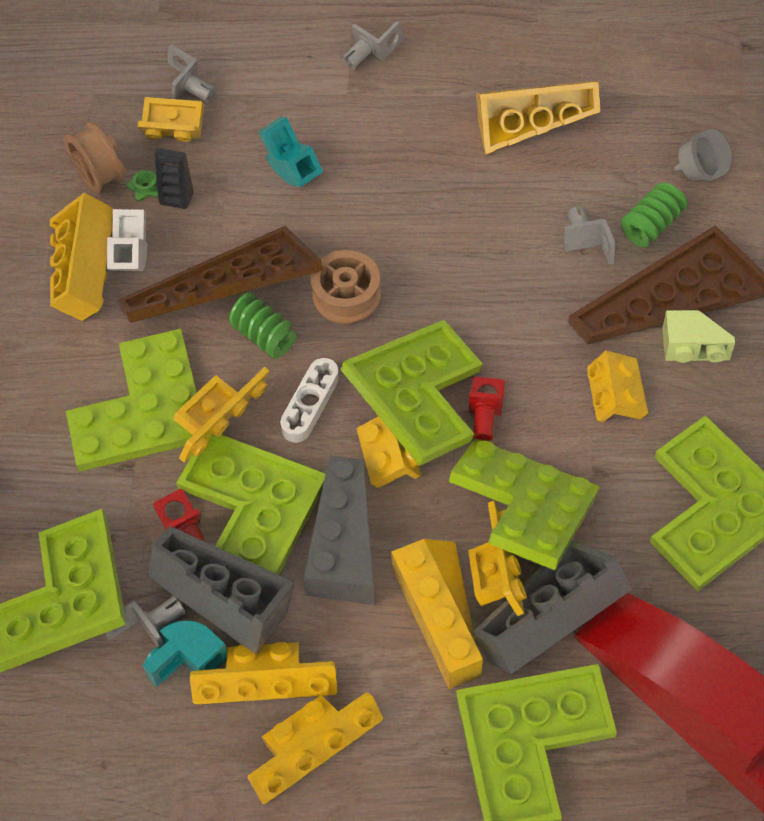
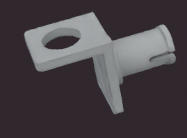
(368, 44)
(188, 79)
(587, 233)
(151, 621)

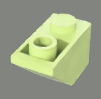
(695, 337)

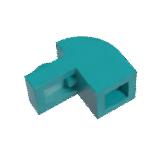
(287, 157)
(184, 644)

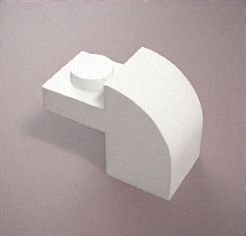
(127, 247)

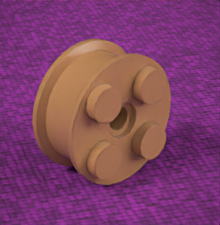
(95, 156)
(347, 287)

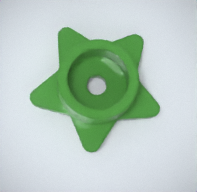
(139, 180)

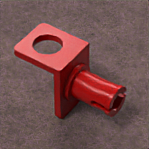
(485, 406)
(187, 522)

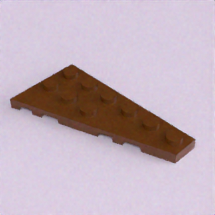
(250, 266)
(697, 276)

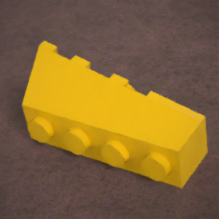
(524, 112)
(80, 256)
(437, 597)

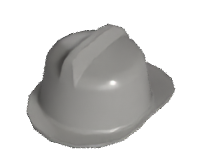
(705, 156)

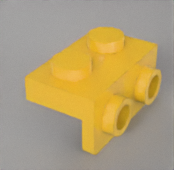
(171, 118)
(616, 386)
(384, 454)

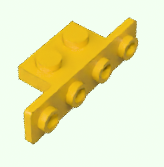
(211, 409)
(496, 571)
(263, 676)
(310, 740)

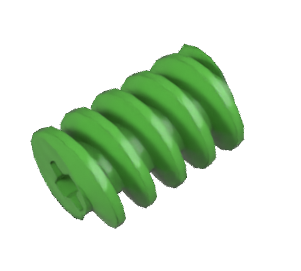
(653, 214)
(262, 325)

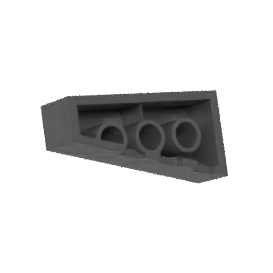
(340, 544)
(221, 587)
(554, 606)

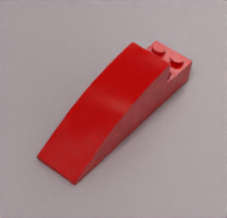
(689, 683)

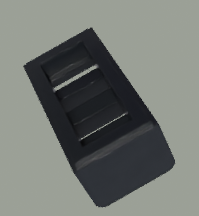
(173, 182)

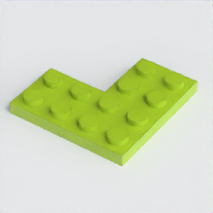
(404, 385)
(142, 422)
(265, 492)
(542, 501)
(729, 506)
(79, 594)
(513, 726)

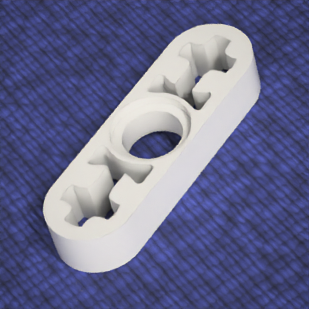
(310, 414)

